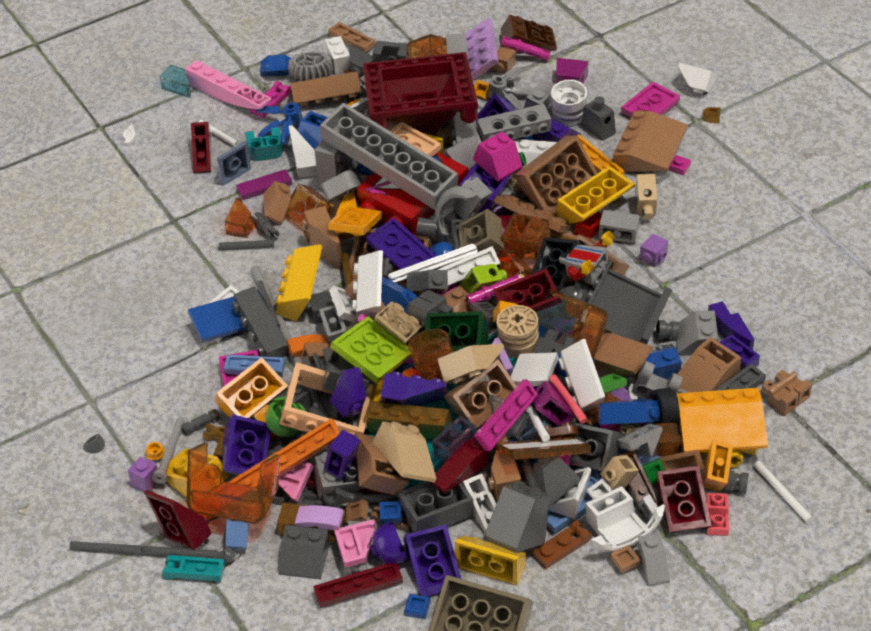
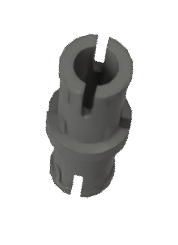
(265, 226)

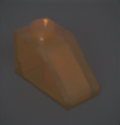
(239, 220)

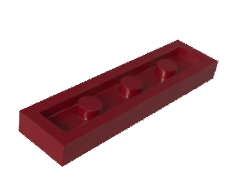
(357, 584)

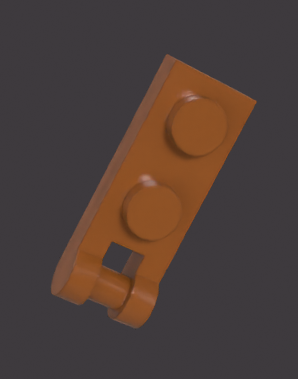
(561, 545)

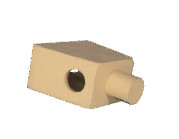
(646, 203)

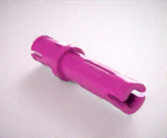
(525, 48)
(487, 293)

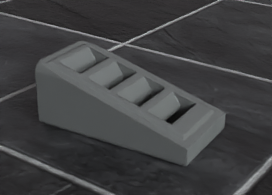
(488, 309)

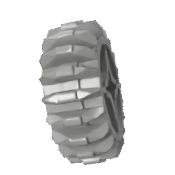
(310, 66)

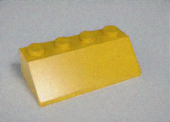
(592, 195)
(297, 281)

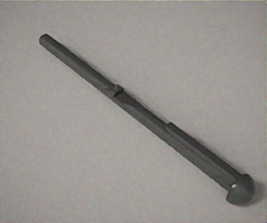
(228, 555)

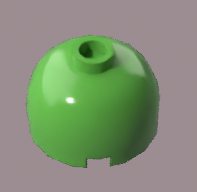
(273, 418)

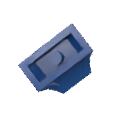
(275, 65)

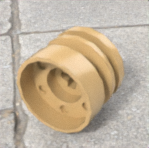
(518, 330)

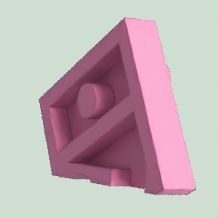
(295, 480)
(355, 542)

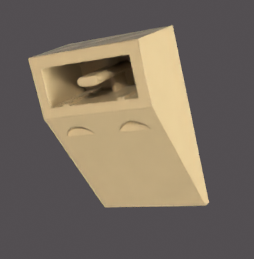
(398, 322)

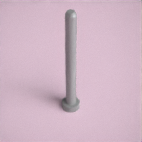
(160, 475)

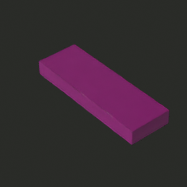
(260, 185)

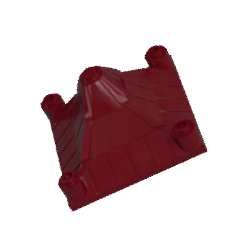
(421, 91)

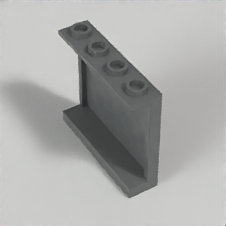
(629, 305)

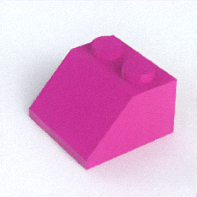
(498, 156)

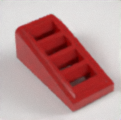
(589, 226)

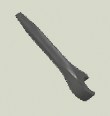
(342, 497)

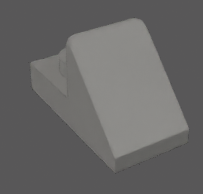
(642, 439)

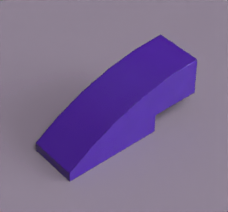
(731, 324)

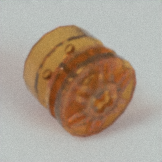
(426, 349)

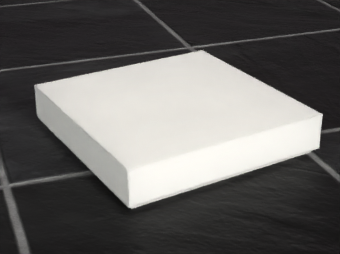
(534, 367)

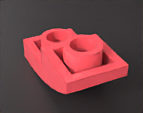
(718, 513)

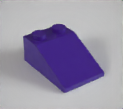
(496, 187)
(244, 444)
(431, 558)

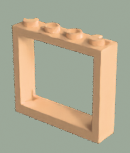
(306, 421)

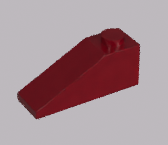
(201, 147)
(461, 465)

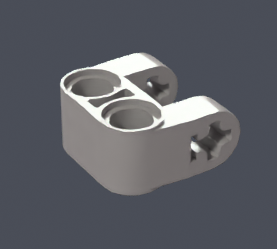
(341, 185)
(647, 382)

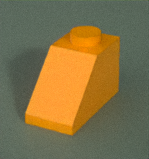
(717, 466)

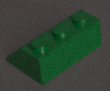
(462, 327)

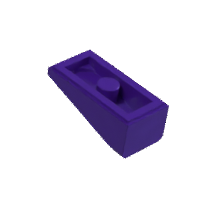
(747, 355)

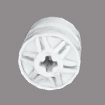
(568, 102)

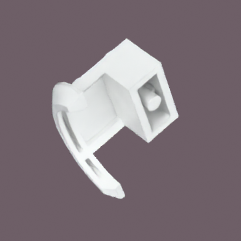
(616, 521)

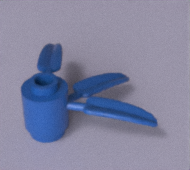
(292, 117)

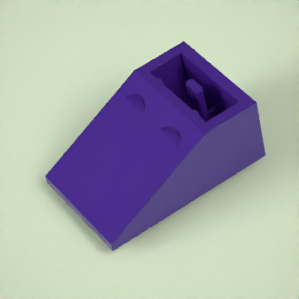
(411, 390)

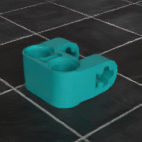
(264, 147)

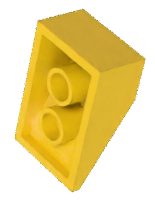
(178, 470)

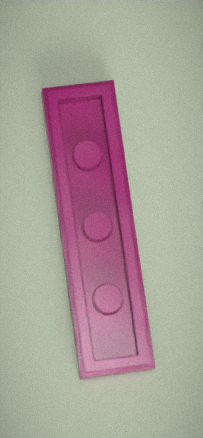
(506, 415)

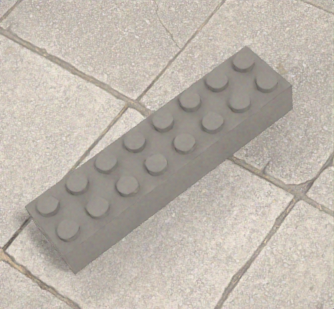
(388, 155)

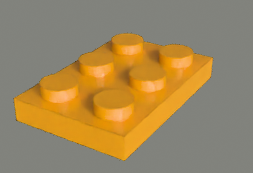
(354, 221)

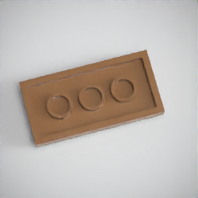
(511, 202)

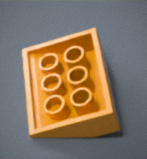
(722, 416)

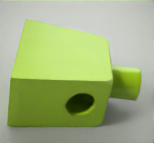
(482, 276)

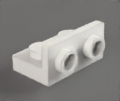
(344, 306)

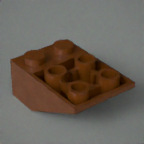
(529, 33)

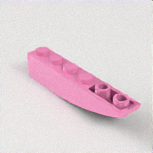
(224, 87)

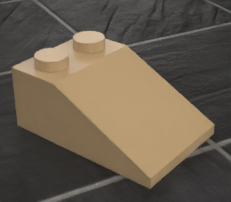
(468, 362)
(405, 450)

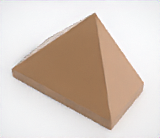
(682, 460)

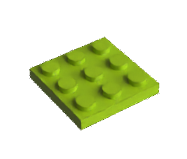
(371, 349)

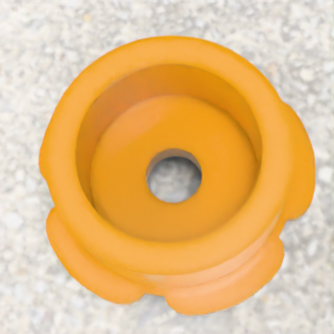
(154, 451)

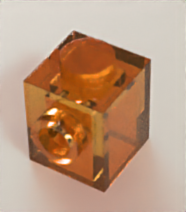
(669, 440)

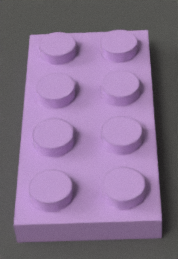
(481, 48)

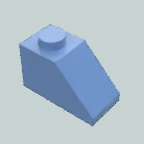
(236, 534)

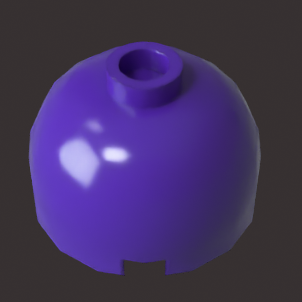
(388, 545)

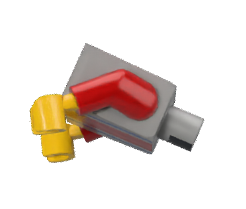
(587, 262)

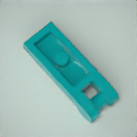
(193, 568)

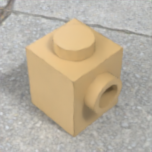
(619, 472)

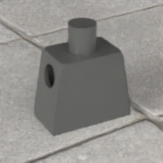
(599, 118)

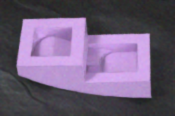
(320, 516)

